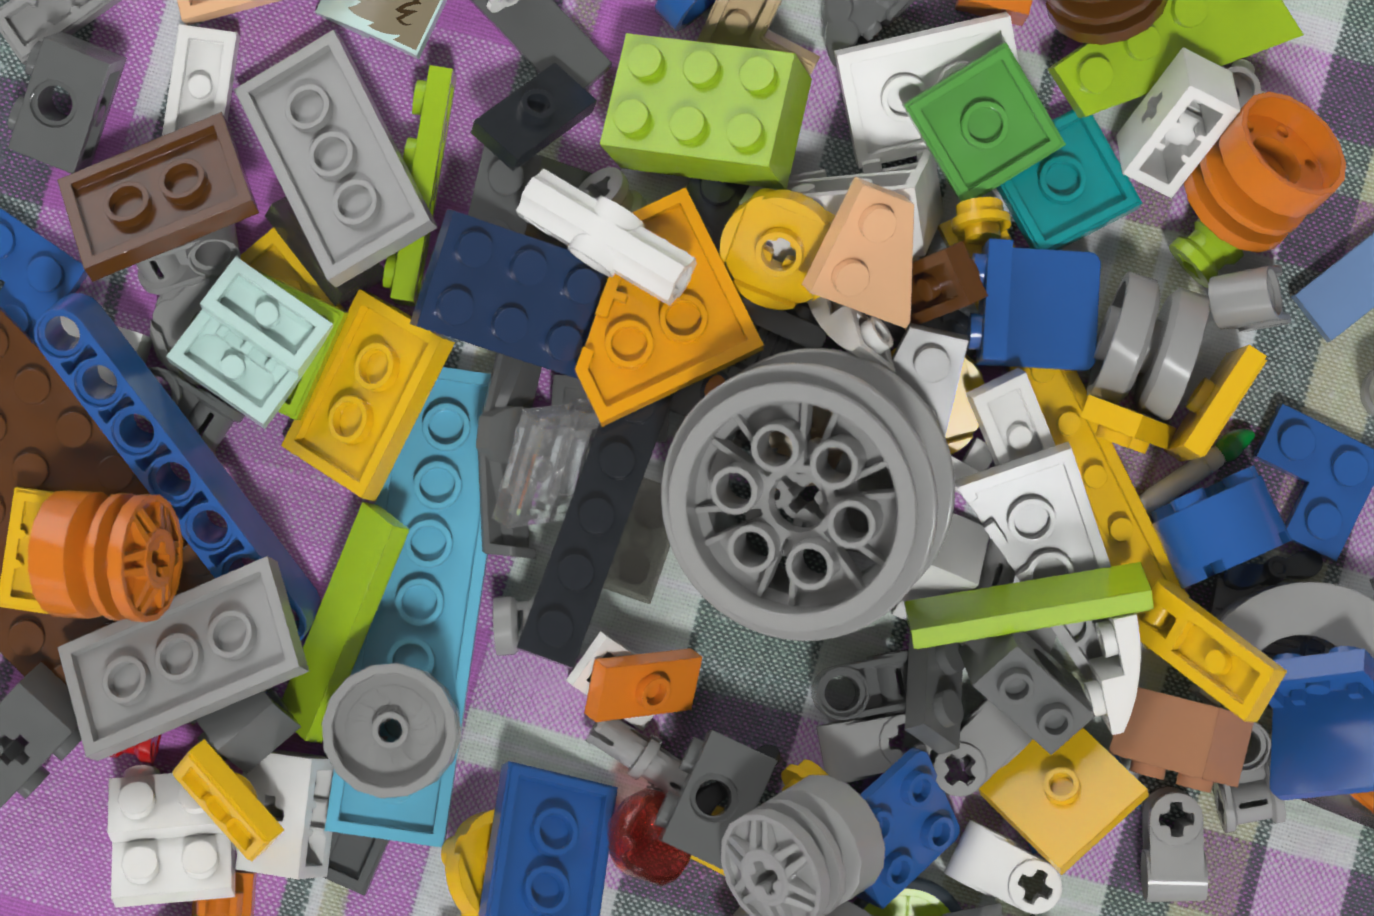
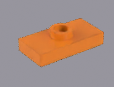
(643, 684)

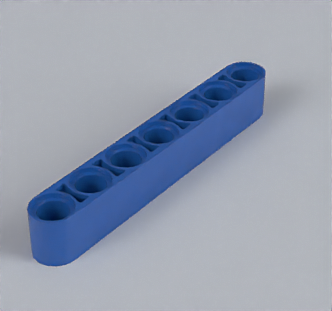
(172, 441)

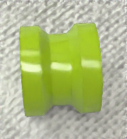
(1203, 253)

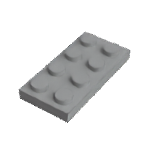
(335, 159)
(193, 660)

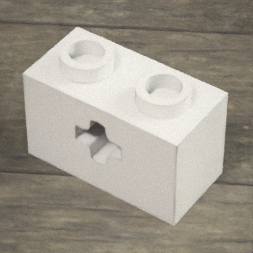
(1177, 122)
(302, 789)

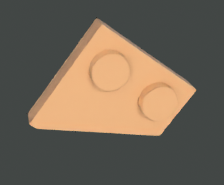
(868, 254)

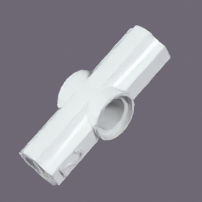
(606, 237)

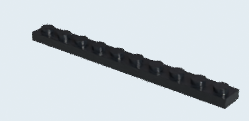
(606, 494)

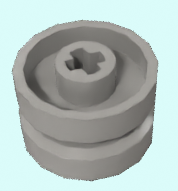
(1155, 348)
(428, 730)

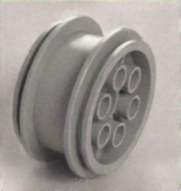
(877, 424)

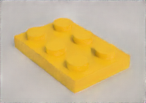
(368, 396)

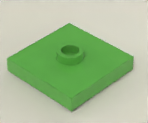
(984, 124)

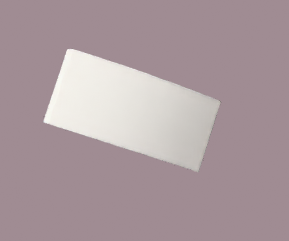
(854, 331)
(1115, 673)

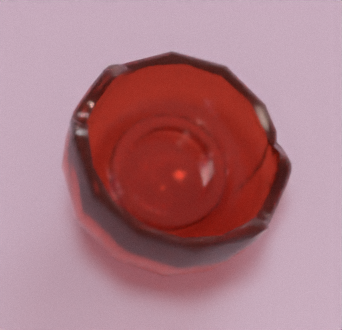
(635, 841)

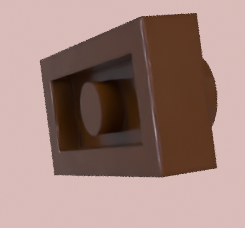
(944, 283)

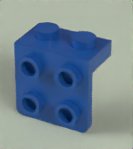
(1036, 308)
(1323, 725)
(913, 823)

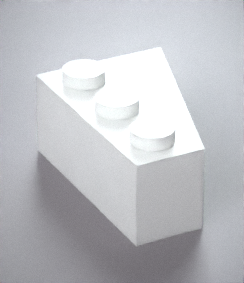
(915, 181)

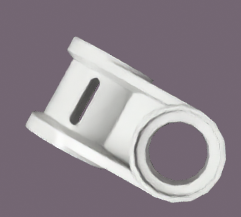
(995, 864)

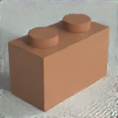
(1183, 737)

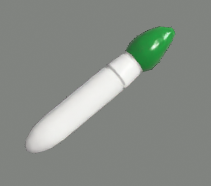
(1226, 449)

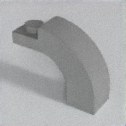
(1309, 609)

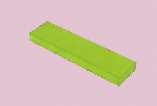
(1028, 605)
(345, 615)

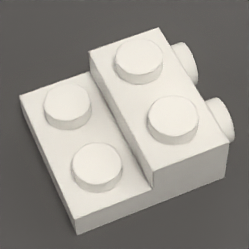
(164, 843)

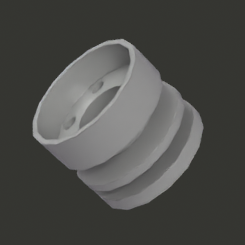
(803, 850)

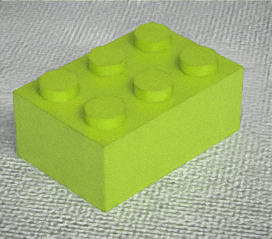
(706, 111)

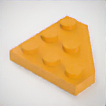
(652, 349)

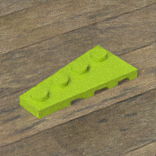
(1217, 30)

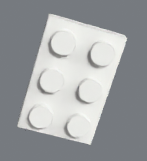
(893, 70)

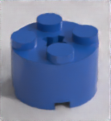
(1219, 526)

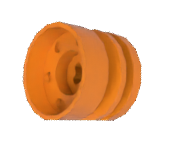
(1266, 173)
(105, 555)

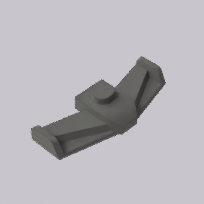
(508, 393)

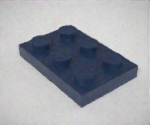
(508, 294)

